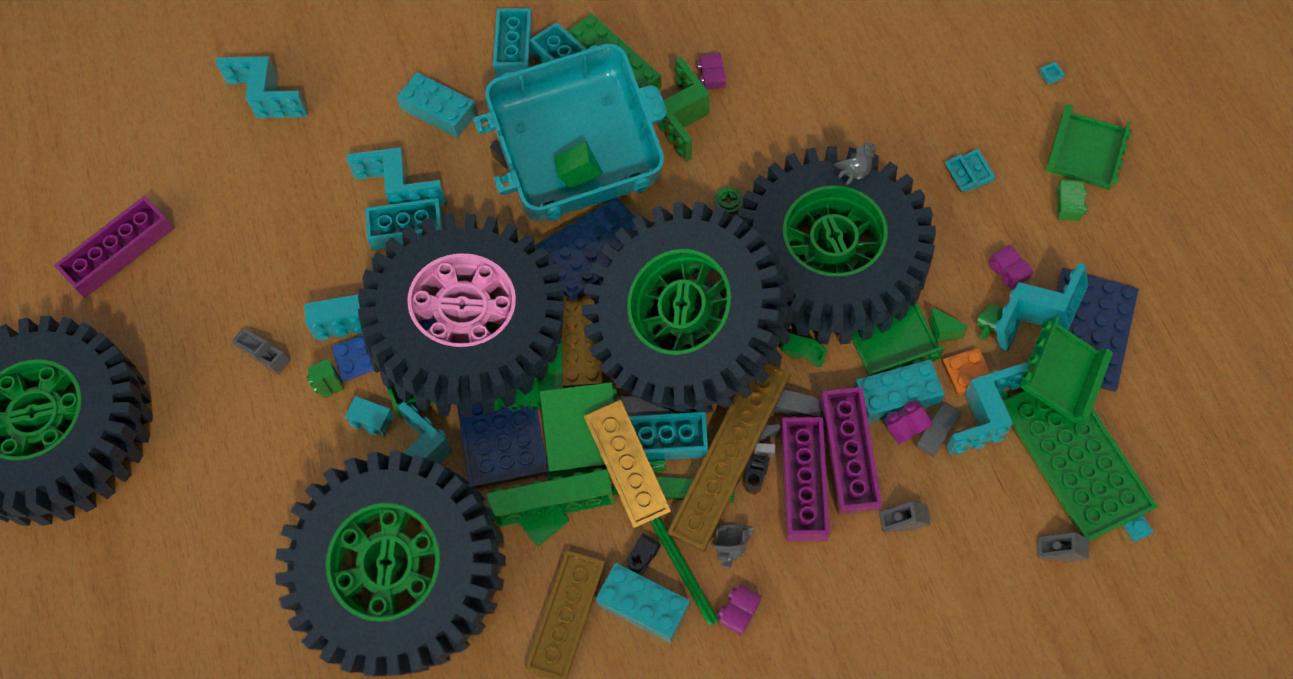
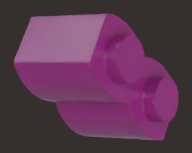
(712, 71)
(1010, 266)
(908, 421)
(739, 610)

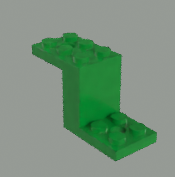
(684, 108)

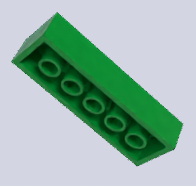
(593, 32)
(561, 494)

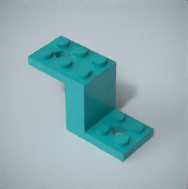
(262, 87)
(394, 169)
(1038, 304)
(987, 410)
(432, 443)

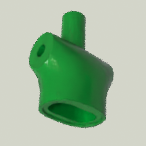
(988, 319)

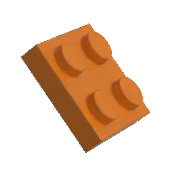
(963, 368)

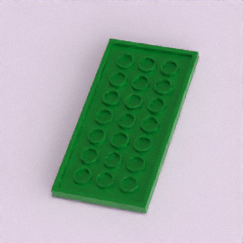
(1080, 466)

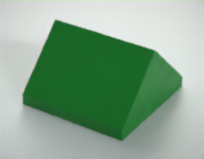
(577, 165)

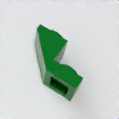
(805, 347)

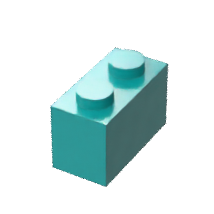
(369, 416)

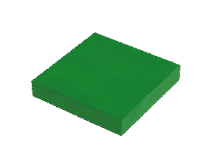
(542, 526)

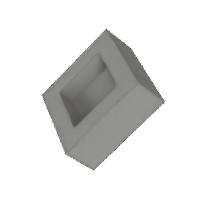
(764, 450)

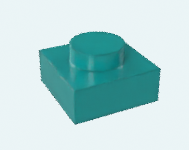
(1051, 73)
(1138, 529)

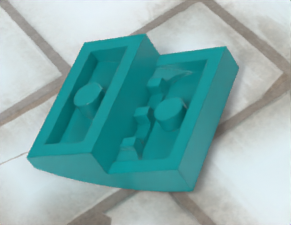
(970, 171)

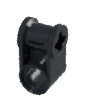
(756, 470)
(643, 551)

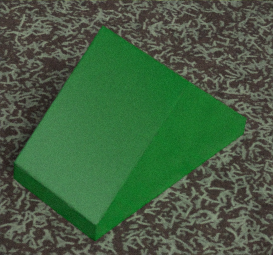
(945, 327)

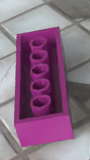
(114, 246)
(850, 450)
(805, 479)

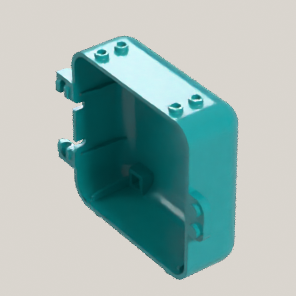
(562, 105)

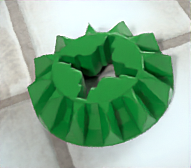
(735, 196)

